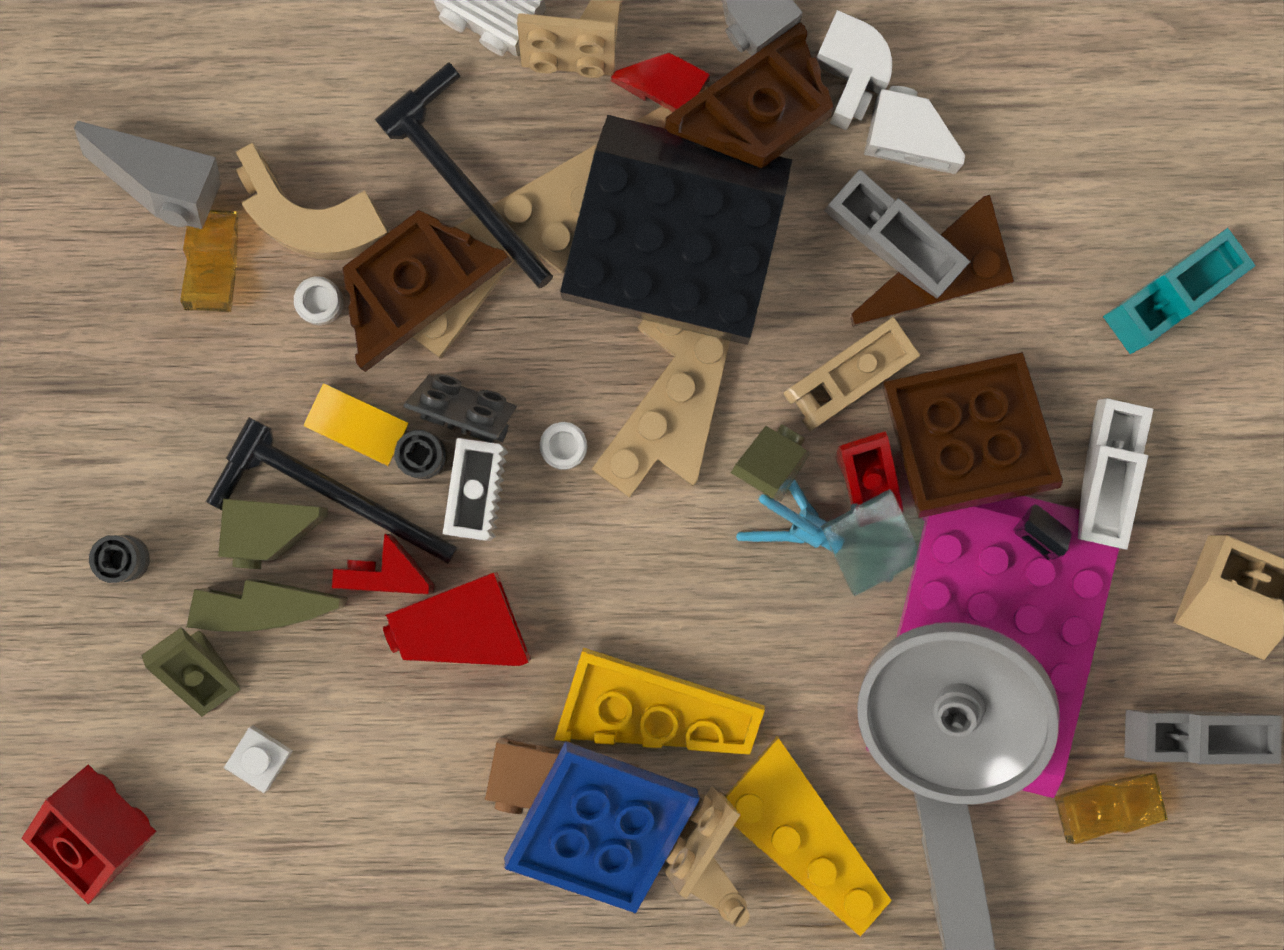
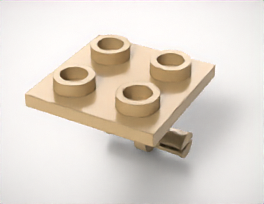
(569, 43)
(692, 860)

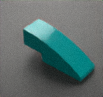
(1179, 291)

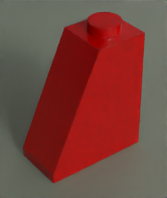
(460, 626)

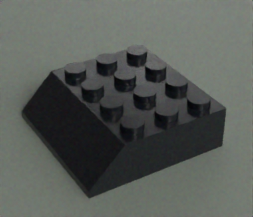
(674, 231)

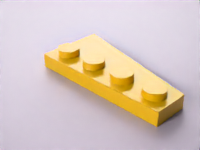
(643, 706)
(802, 836)

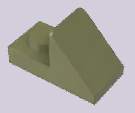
(191, 670)

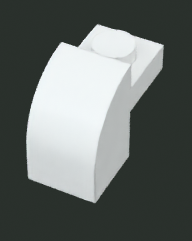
(859, 56)

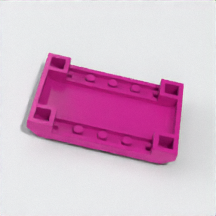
(987, 576)

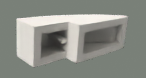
(1113, 472)

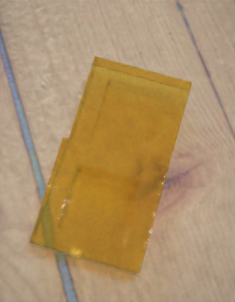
(211, 263)
(1111, 807)

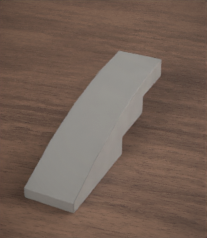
(954, 875)

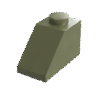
(772, 461)
(263, 530)

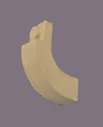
(320, 234)

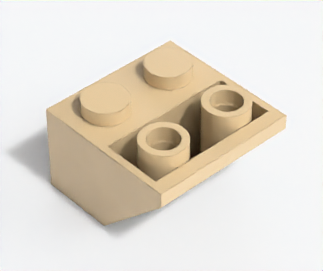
(1236, 596)

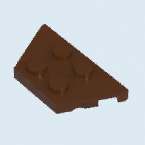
(759, 104)
(412, 281)

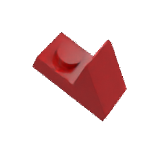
(868, 468)
(398, 572)

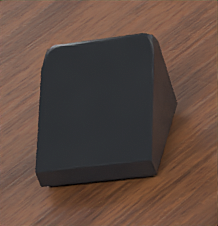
(1043, 533)

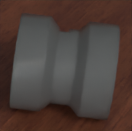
(429, 454)
(128, 555)

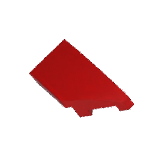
(663, 79)

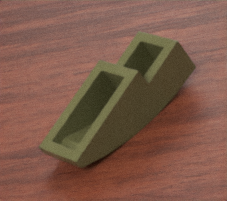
(259, 607)

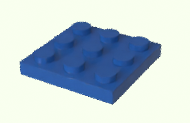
(601, 827)

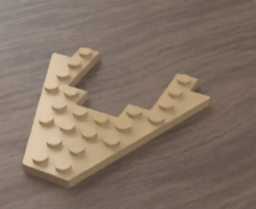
(679, 407)

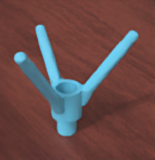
(804, 527)

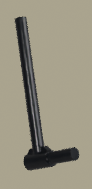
(405, 120)
(255, 447)

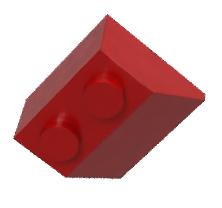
(88, 833)

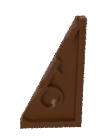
(974, 236)

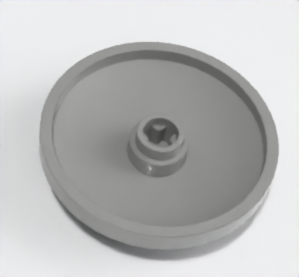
(958, 713)

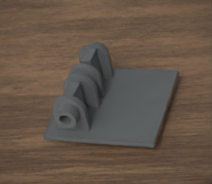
(445, 400)

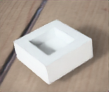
(258, 759)

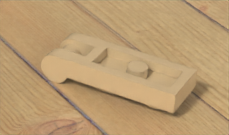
(853, 372)

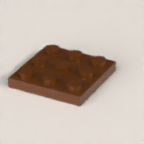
(971, 435)

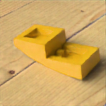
(355, 424)

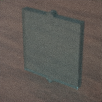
(871, 542)

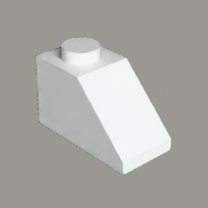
(911, 132)

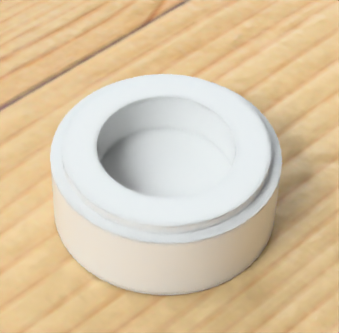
(318, 300)
(563, 445)

